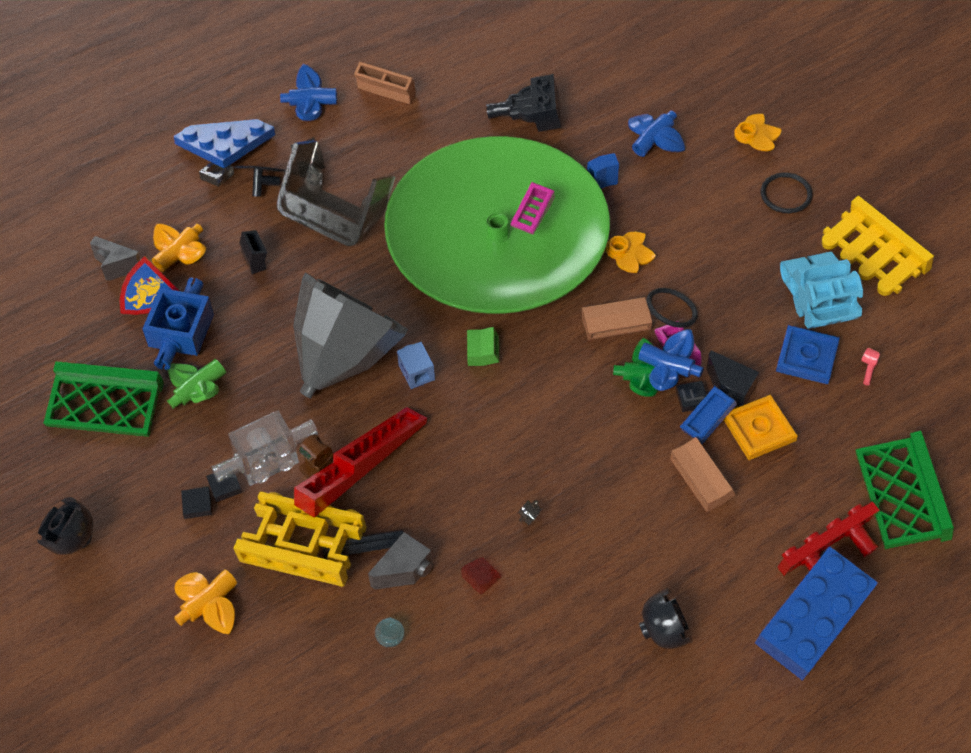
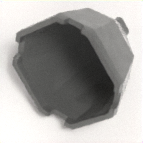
(338, 335)

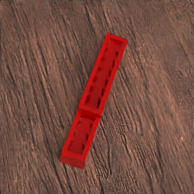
(356, 461)

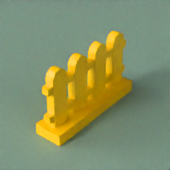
(890, 240)

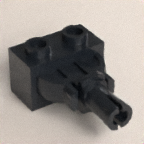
(532, 104)

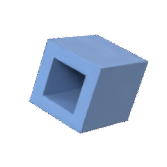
(416, 365)

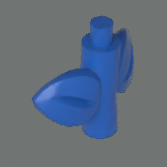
(309, 94)
(655, 131)
(671, 360)

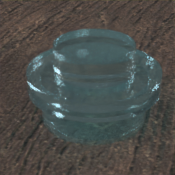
(389, 632)

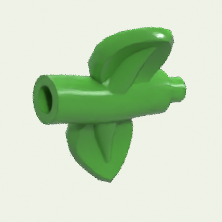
(193, 383)

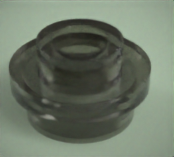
(529, 512)

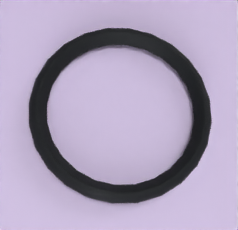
(784, 210)
(679, 295)

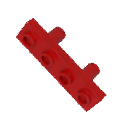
(836, 530)

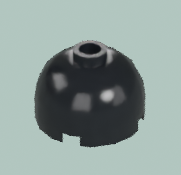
(66, 528)
(664, 621)

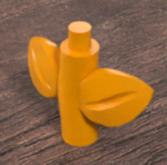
(177, 245)
(207, 600)

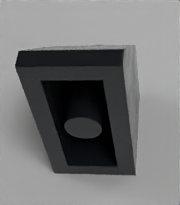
(732, 377)

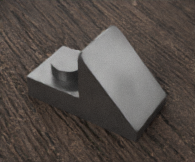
(115, 259)

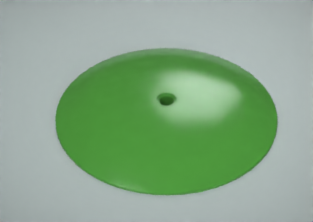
(455, 231)

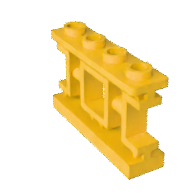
(297, 558)

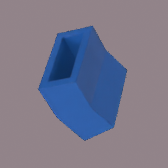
(604, 170)

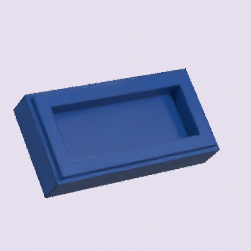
(708, 415)

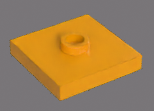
(760, 427)

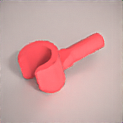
(871, 358)

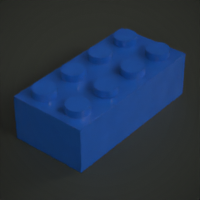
(815, 613)

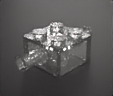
(263, 448)

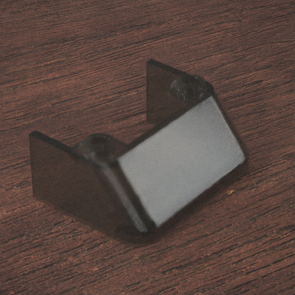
(306, 202)

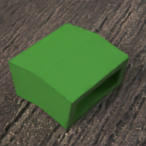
(482, 347)

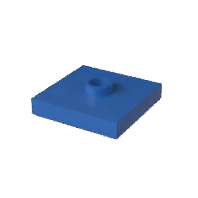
(807, 354)

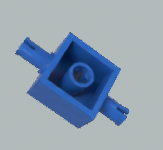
(178, 322)

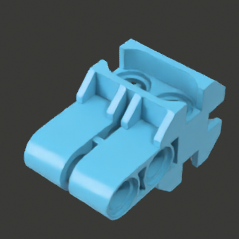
(823, 289)

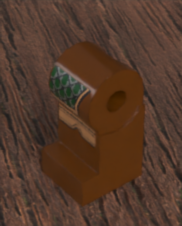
(315, 454)

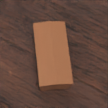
(385, 83)
(616, 318)
(701, 475)

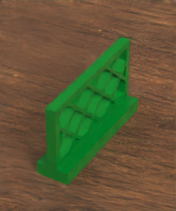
(112, 379)
(928, 490)

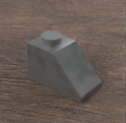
(401, 564)

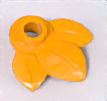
(756, 133)
(631, 251)

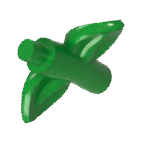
(637, 373)

